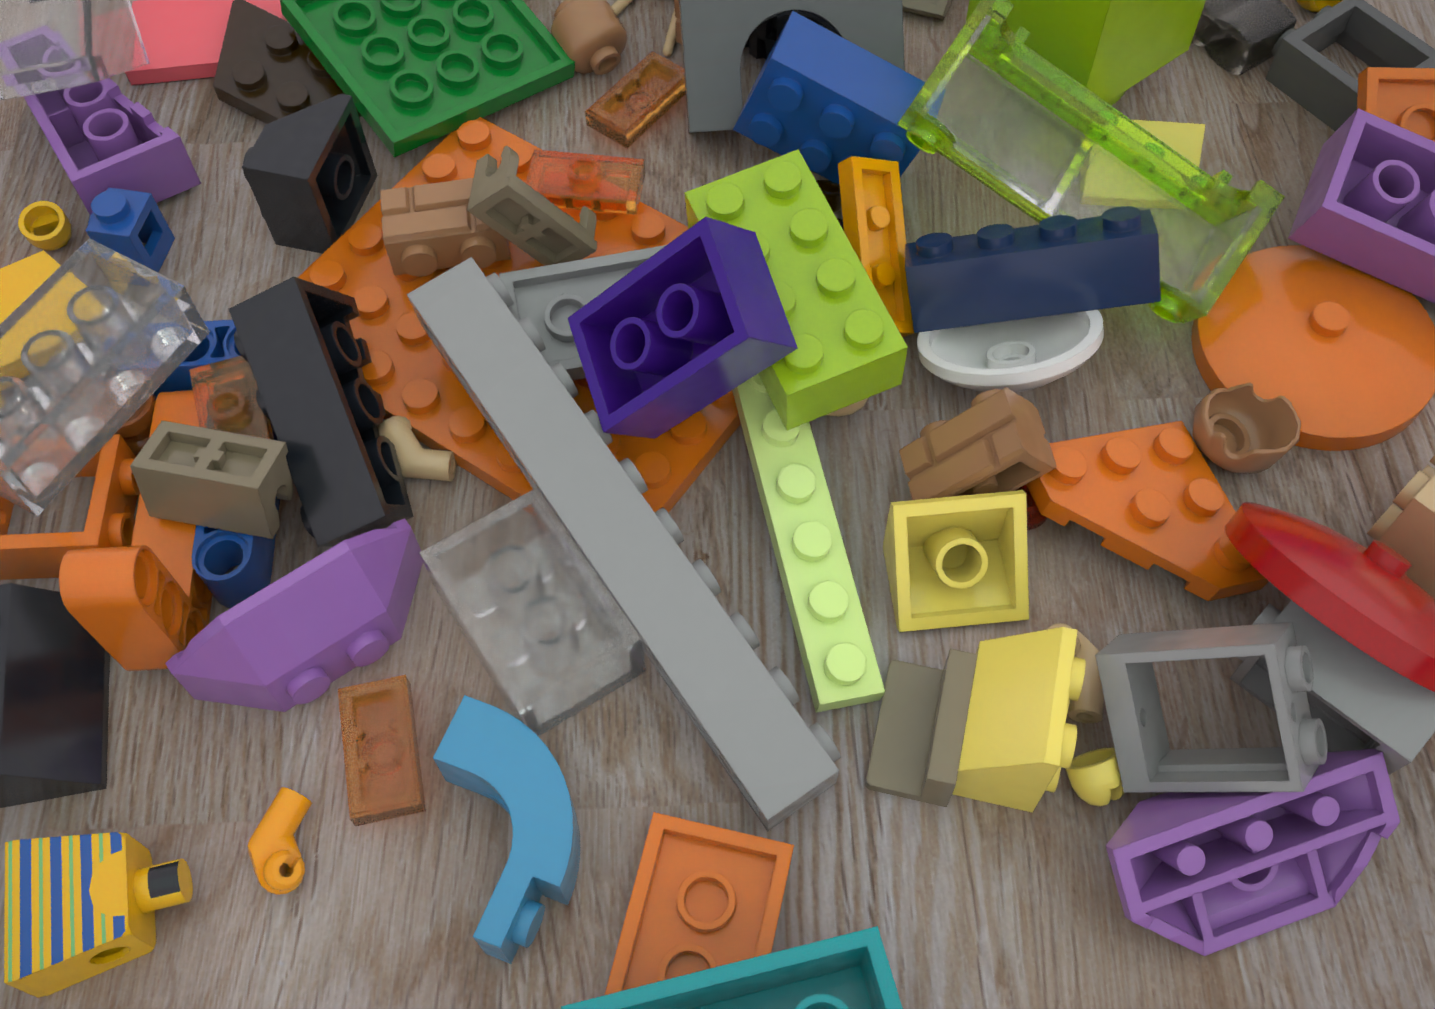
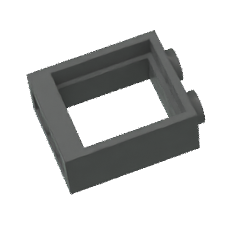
(1321, 84)

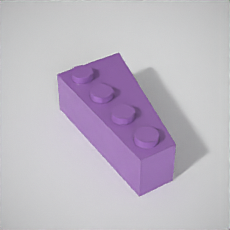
(111, 142)

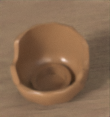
(1243, 429)

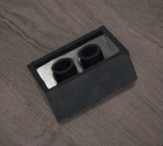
(49, 700)

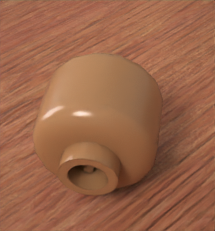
(589, 35)

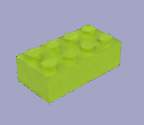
(834, 311)

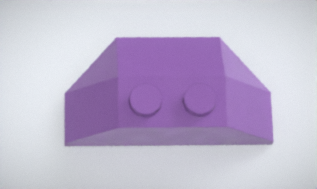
(307, 625)
(1251, 862)

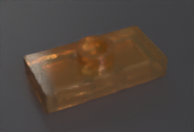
(637, 100)
(588, 180)
(228, 399)
(380, 750)

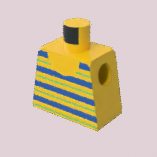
(82, 907)

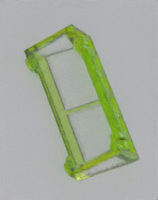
(1070, 153)

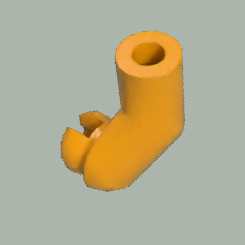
(273, 844)

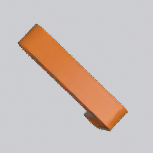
(144, 596)

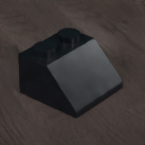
(311, 174)

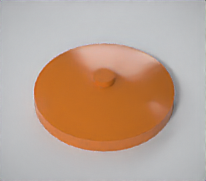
(1326, 338)

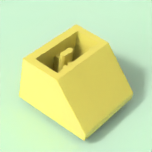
(1018, 718)

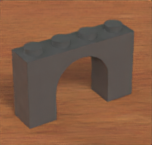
(718, 30)

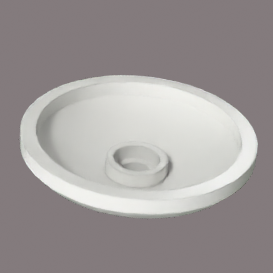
(1012, 353)

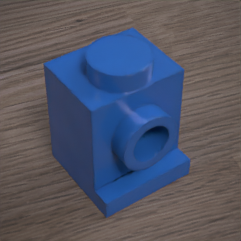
(128, 219)

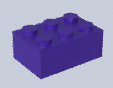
(681, 330)

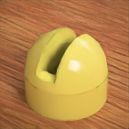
(1096, 777)

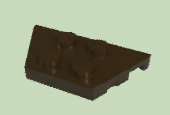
(268, 67)

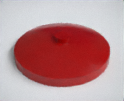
(1343, 586)

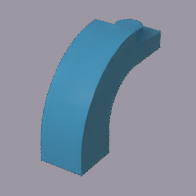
(514, 768)

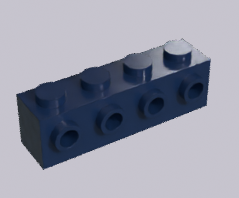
(1033, 269)

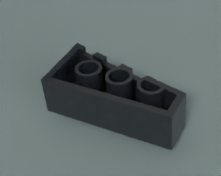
(322, 408)

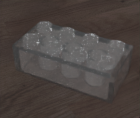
(82, 364)

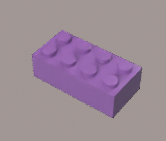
(1374, 203)

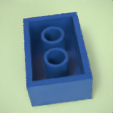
(828, 101)

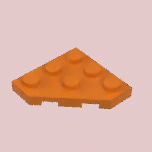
(1150, 504)

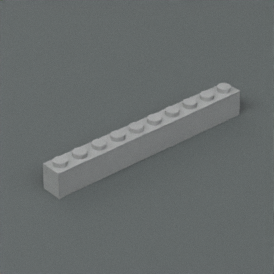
(633, 550)

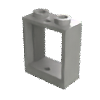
(1351, 692)
(1140, 728)

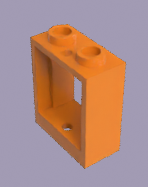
(107, 524)

